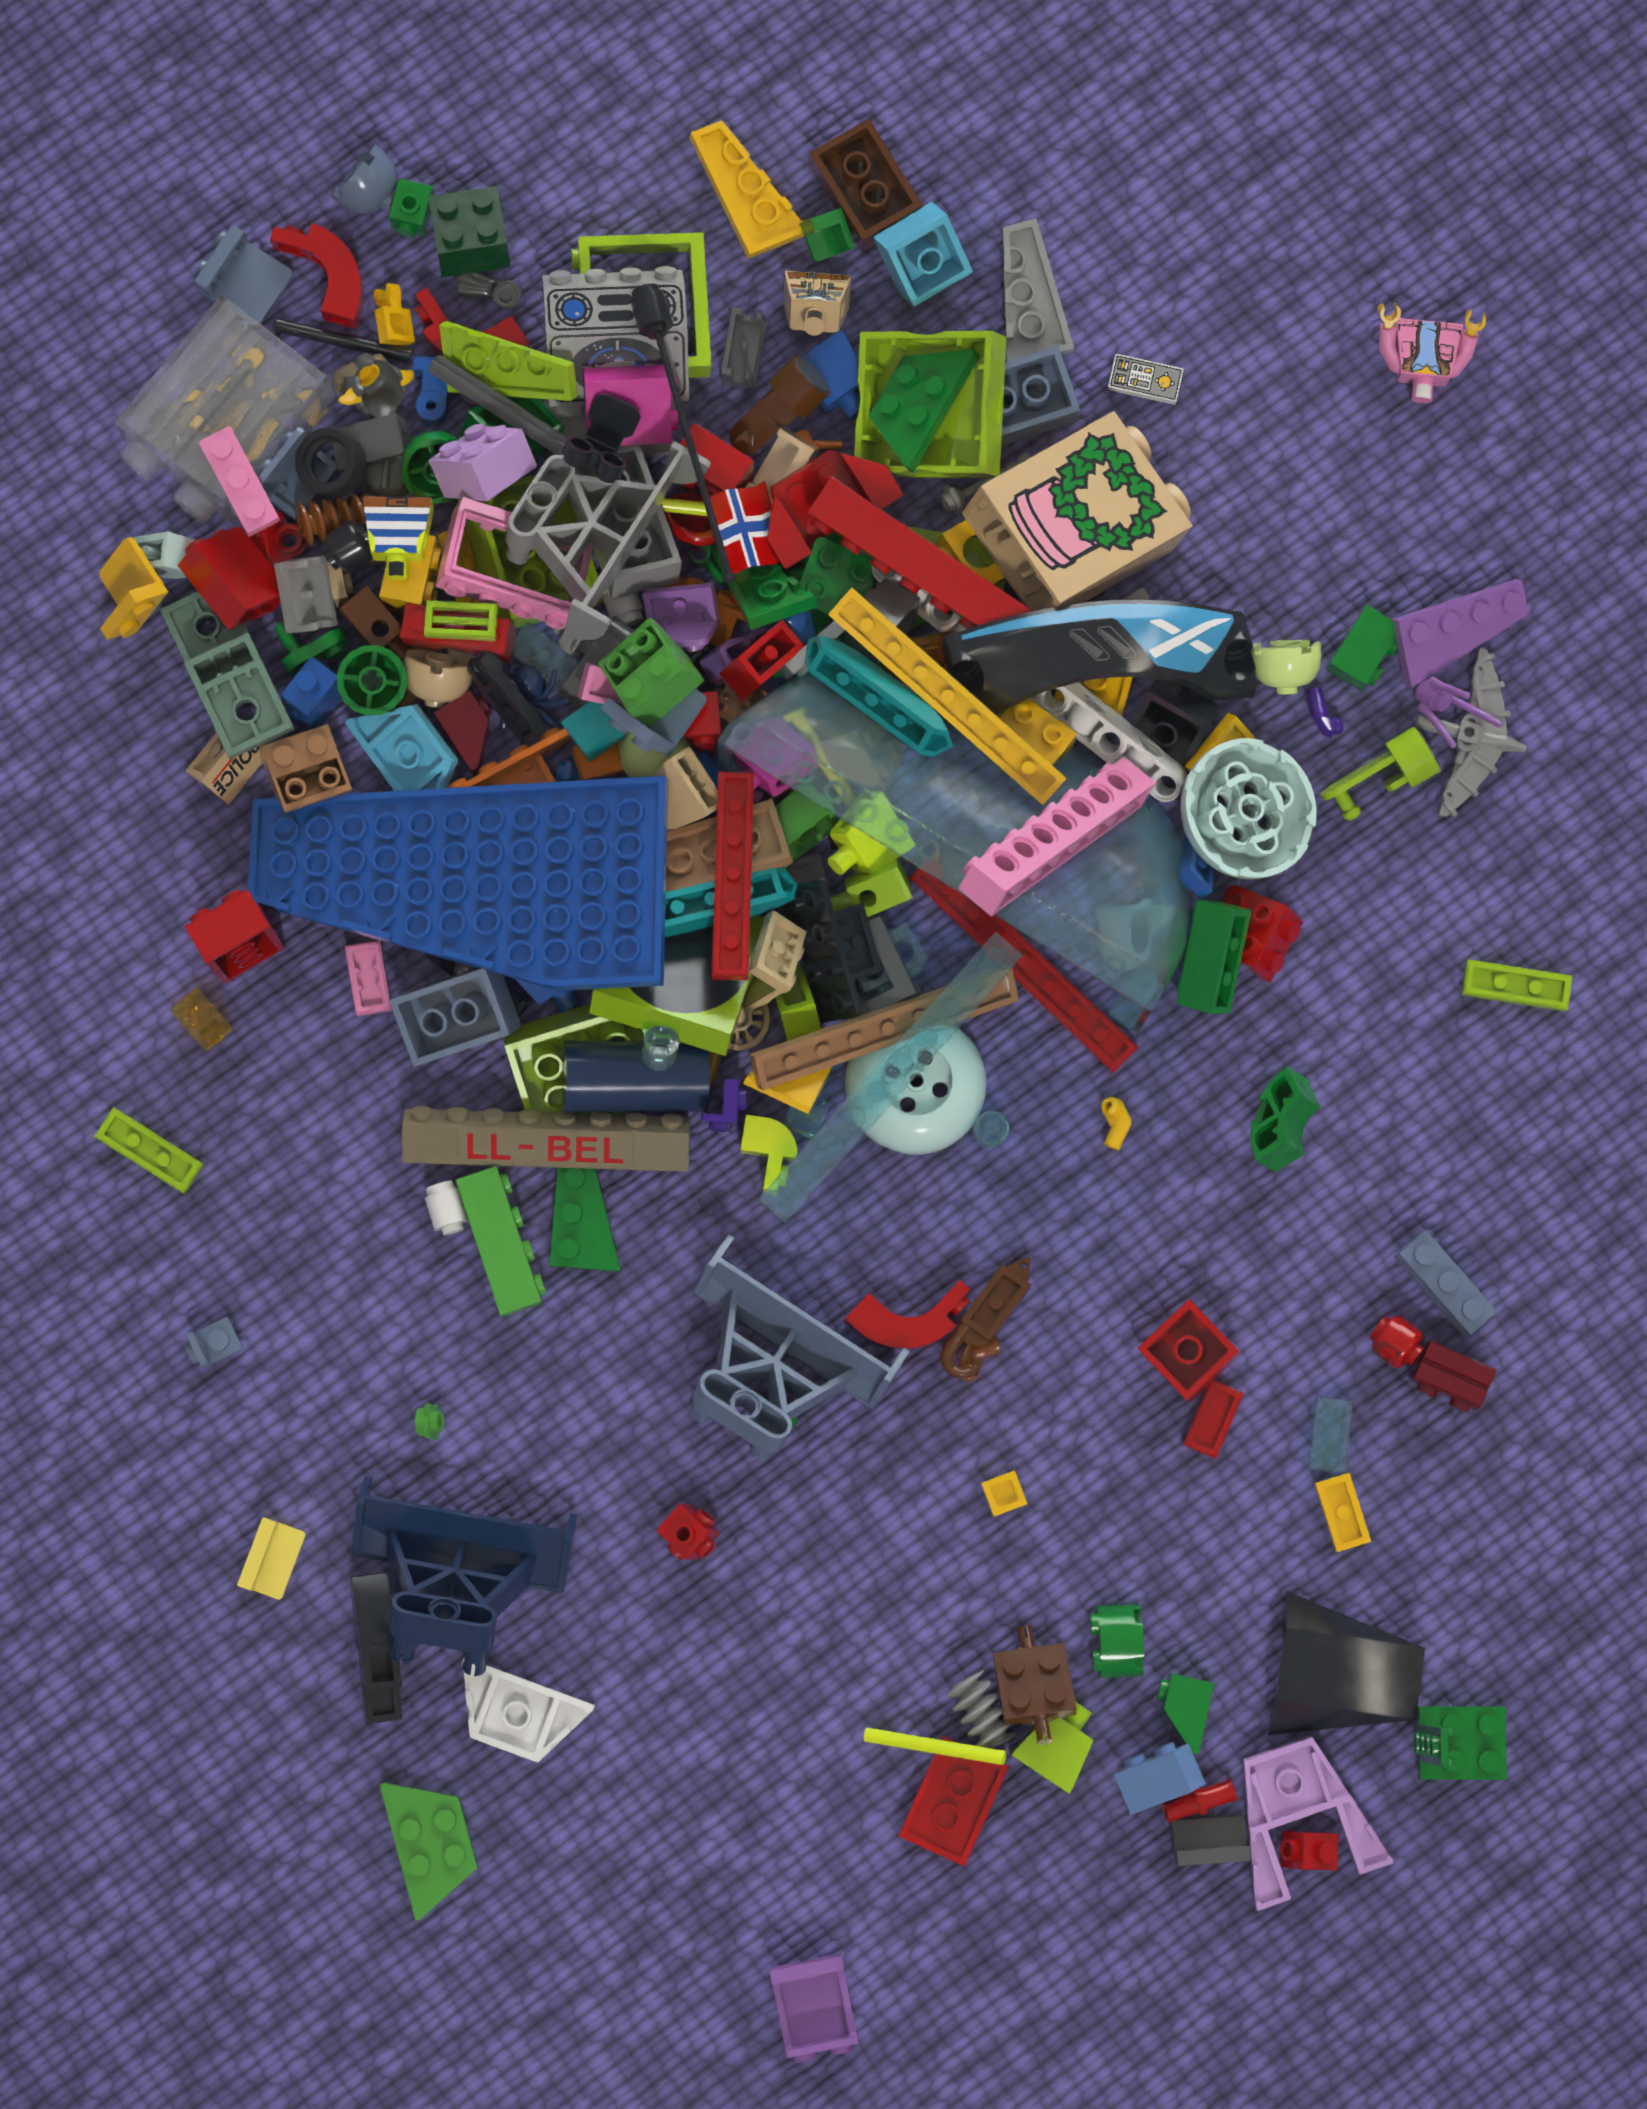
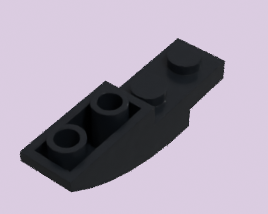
(374, 1642)

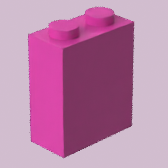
(643, 388)

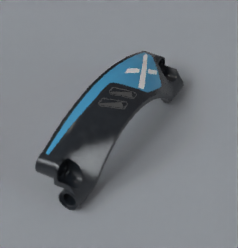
(1104, 639)

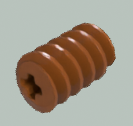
(327, 517)

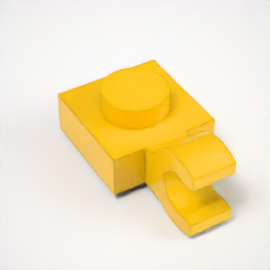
(392, 320)

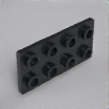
(835, 949)

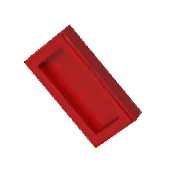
(1213, 1419)

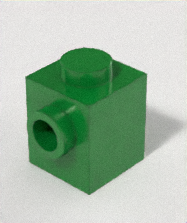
(411, 208)

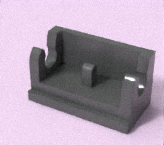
(743, 349)

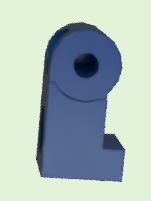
(434, 399)

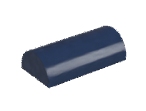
(615, 1079)

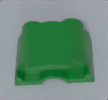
(1119, 1641)

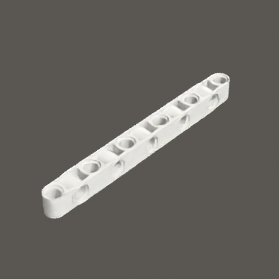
(1084, 715)

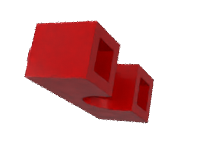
(413, 634)

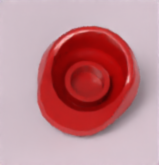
(690, 528)

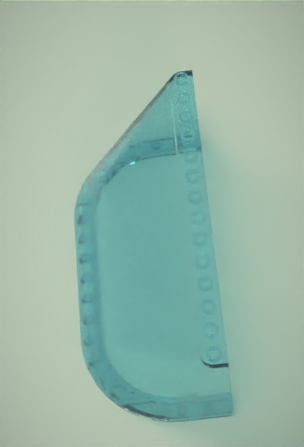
(1106, 909)

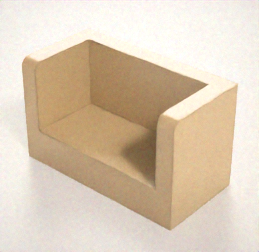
(784, 458)

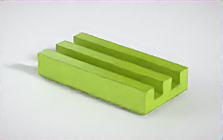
(460, 634)

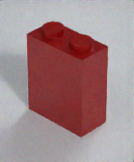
(232, 576)

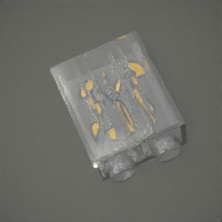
(219, 378)

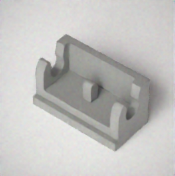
(305, 594)

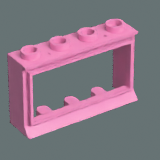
(485, 589)

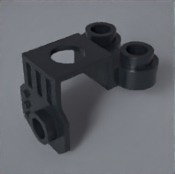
(610, 424)

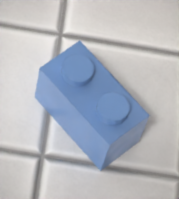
(1159, 1778)

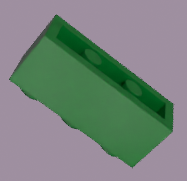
(1213, 956)

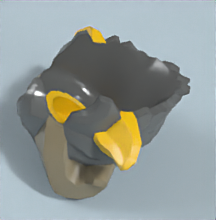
(372, 385)

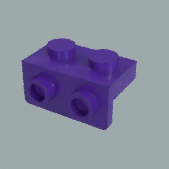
(734, 1102)

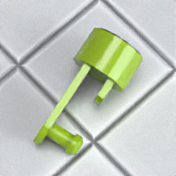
(1411, 757)

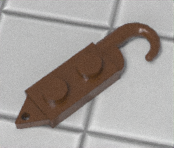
(987, 1314)

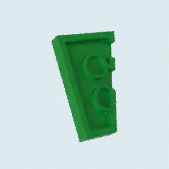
(581, 1223)

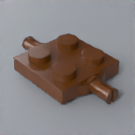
(1034, 1684)

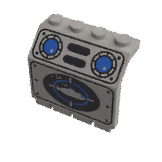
(595, 325)

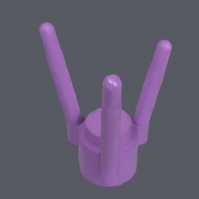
(1438, 696)

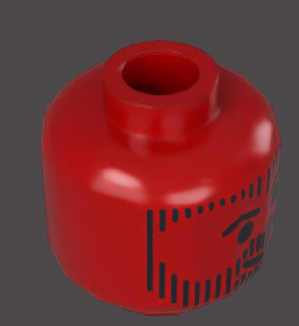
(1397, 1341)

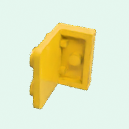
(133, 587)
(1040, 730)

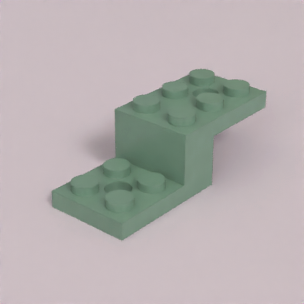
(226, 675)

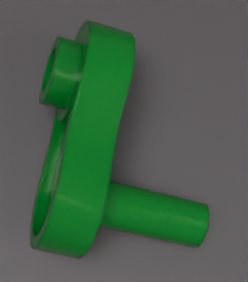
(330, 646)

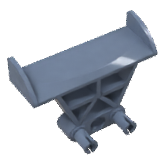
(793, 1333)

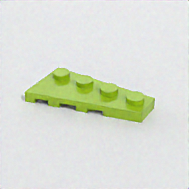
(507, 365)

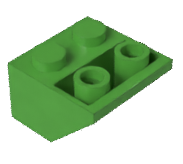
(650, 672)

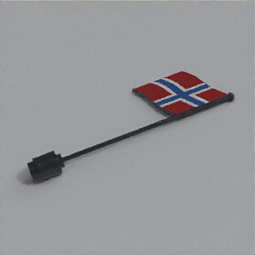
(738, 515)

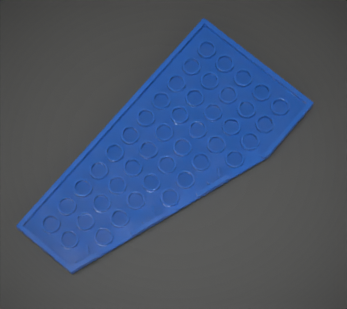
(498, 877)

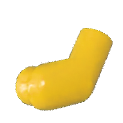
(1118, 1120)

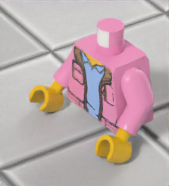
(1426, 350)

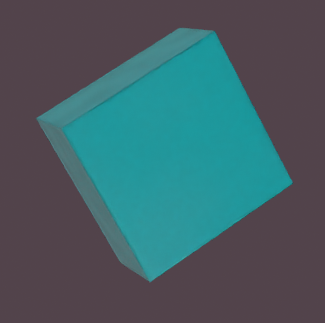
(591, 730)

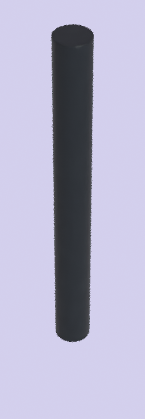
(342, 340)

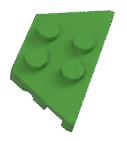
(429, 1842)

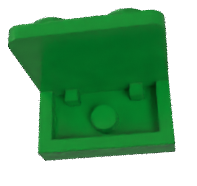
(833, 572)

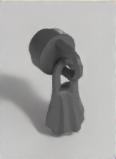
(505, 294)

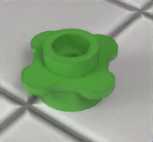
(429, 1421)

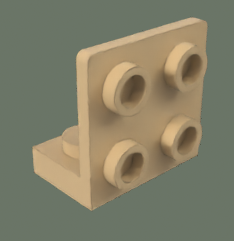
(774, 960)

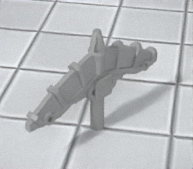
(1476, 740)

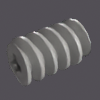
(980, 1712)

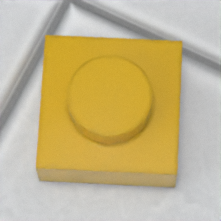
(1004, 1493)

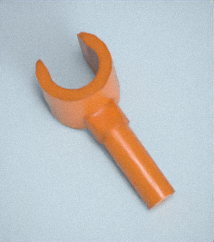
(822, 444)

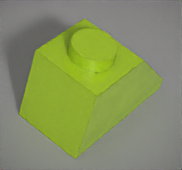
(798, 1008)

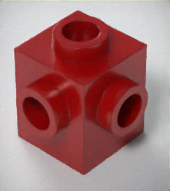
(689, 1532)

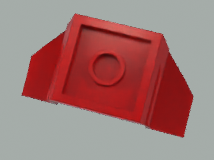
(793, 496)

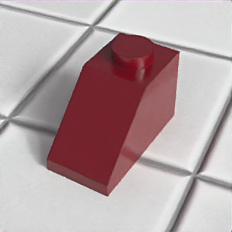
(467, 728)

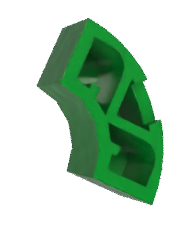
(1281, 1119)

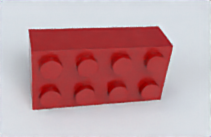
(234, 935)

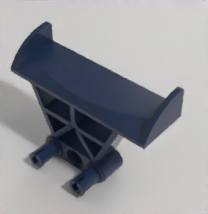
(458, 1556)

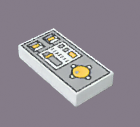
(1145, 379)

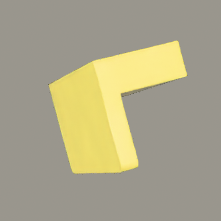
(271, 1558)

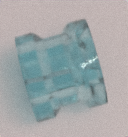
(660, 1057)
(995, 1124)

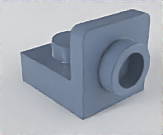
(213, 1343)

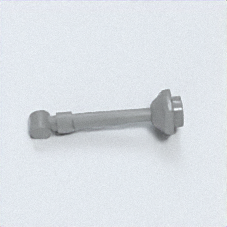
(954, 498)

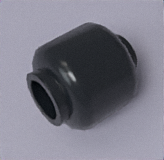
(348, 546)

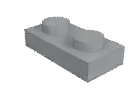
(797, 663)

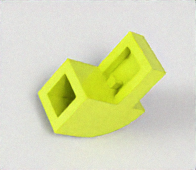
(768, 1139)

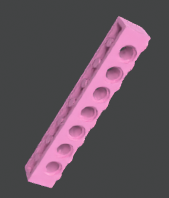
(1055, 835)

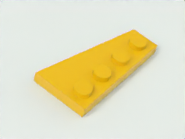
(748, 198)

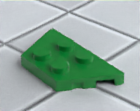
(919, 400)

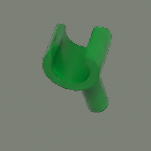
(708, 564)

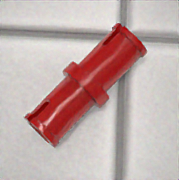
(1199, 1801)

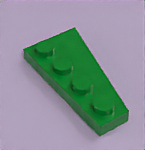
(767, 594)

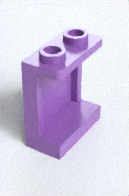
(814, 2007)

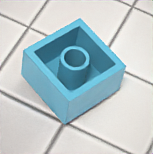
(922, 254)

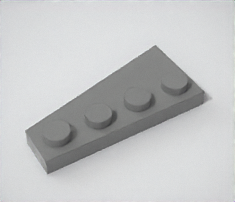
(1030, 294)

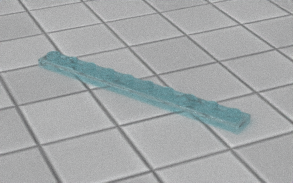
(890, 1077)

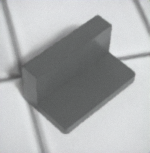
(379, 439)
(1210, 1840)

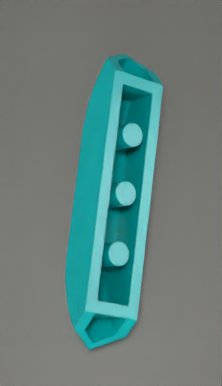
(877, 695)
(693, 906)

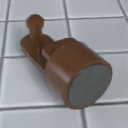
(795, 391)

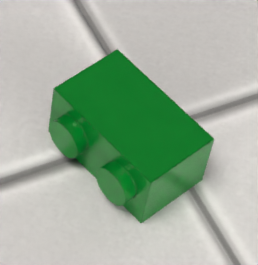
(1364, 648)

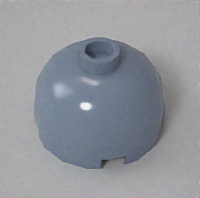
(368, 183)

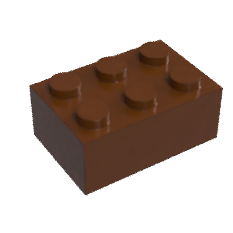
(864, 182)

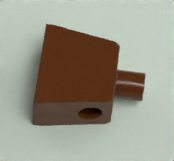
(367, 611)

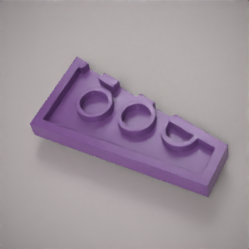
(1449, 630)

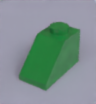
(1186, 1706)

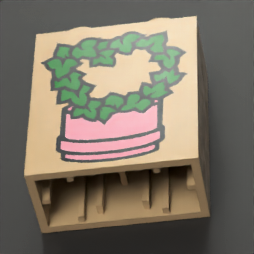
(1079, 516)

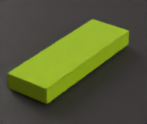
(1517, 985)
(149, 1150)

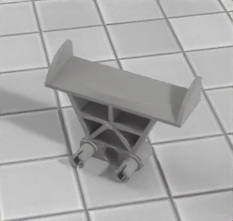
(530, 528)

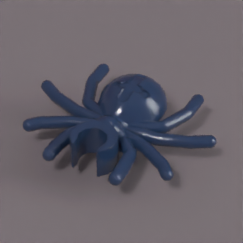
(534, 689)

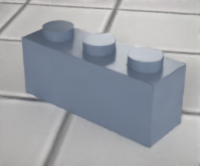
(1445, 1284)

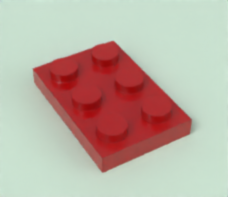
(952, 1805)

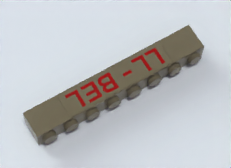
(546, 1139)

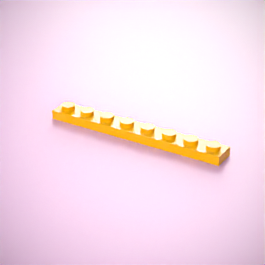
(947, 696)

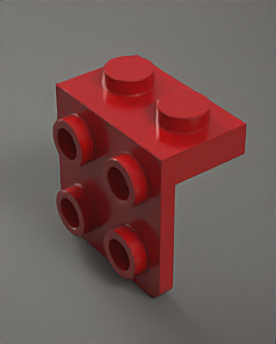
(1269, 931)

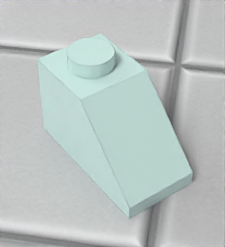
(165, 552)

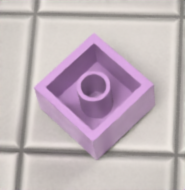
(482, 462)

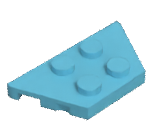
(405, 748)

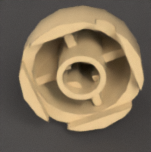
(437, 676)

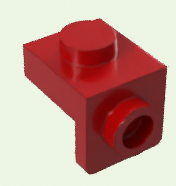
(1309, 1850)

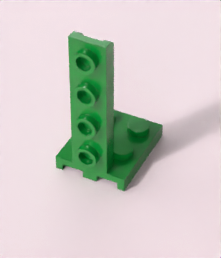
(1461, 1742)

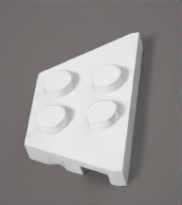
(519, 1713)

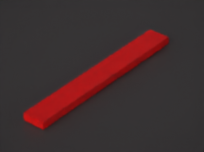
(1035, 975)

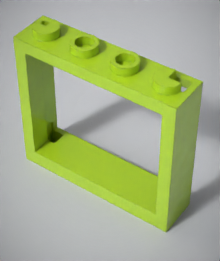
(700, 364)

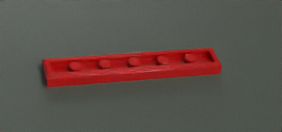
(733, 876)

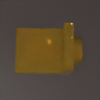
(201, 1019)

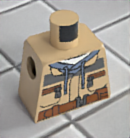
(816, 301)

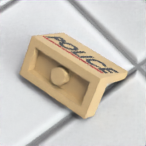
(220, 773)

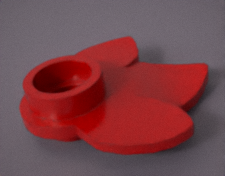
(271, 541)

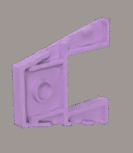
(1290, 1786)

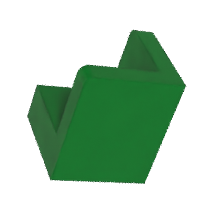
(827, 235)

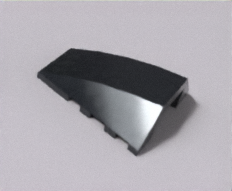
(1341, 1672)

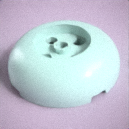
(1280, 795)
(935, 1120)

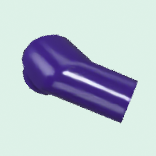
(1320, 715)

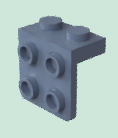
(242, 275)
(281, 479)
(663, 734)

